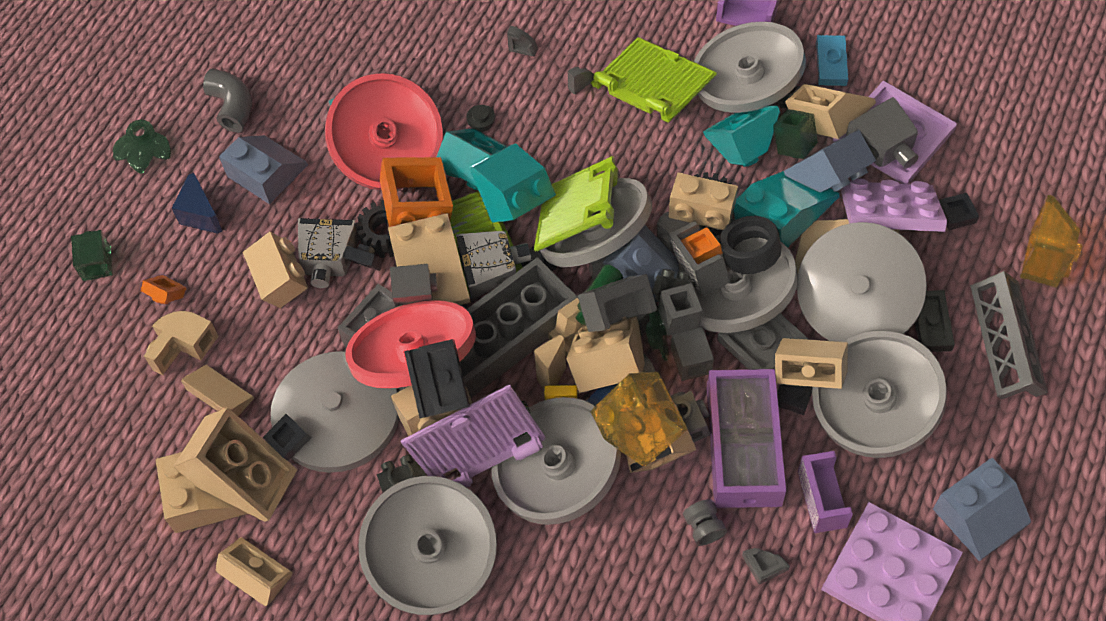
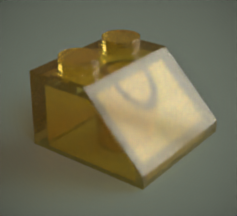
(1051, 245)
(639, 417)

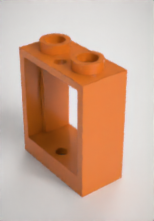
(414, 173)

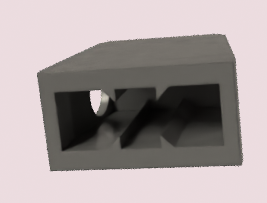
(887, 133)

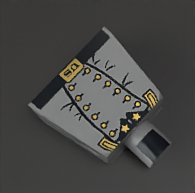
(323, 247)
(489, 260)

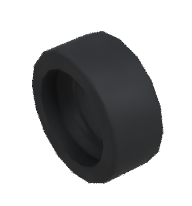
(756, 260)

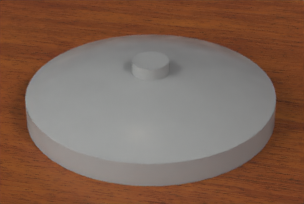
(753, 66)
(631, 213)
(861, 282)
(749, 298)
(888, 396)
(341, 415)
(567, 473)
(427, 545)

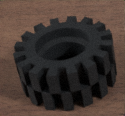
(366, 226)

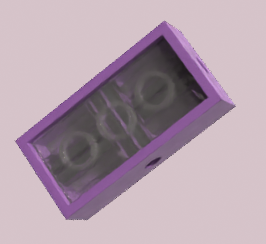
(745, 439)

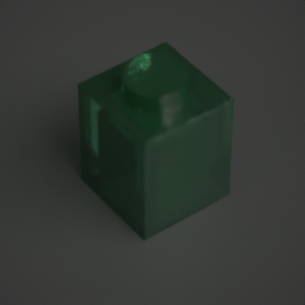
(795, 133)
(91, 255)

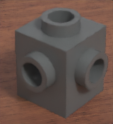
(693, 414)

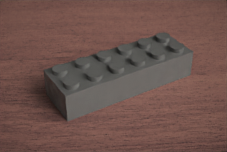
(512, 323)

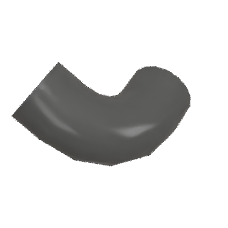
(235, 95)

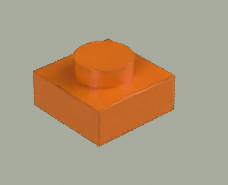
(702, 245)
(163, 289)

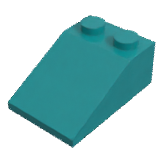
(785, 203)

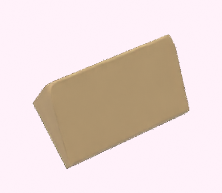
(550, 361)
(216, 390)
(252, 571)

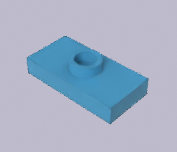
(832, 60)

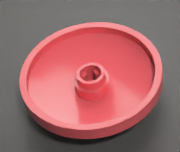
(379, 120)
(378, 347)

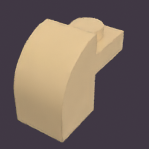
(178, 333)

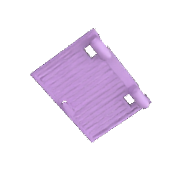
(476, 437)

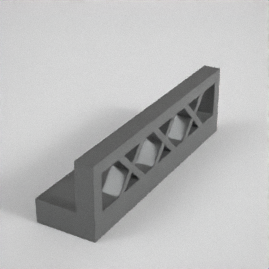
(1019, 332)

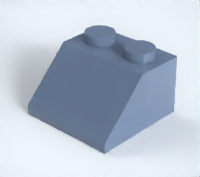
(834, 164)
(261, 166)
(643, 256)
(983, 509)

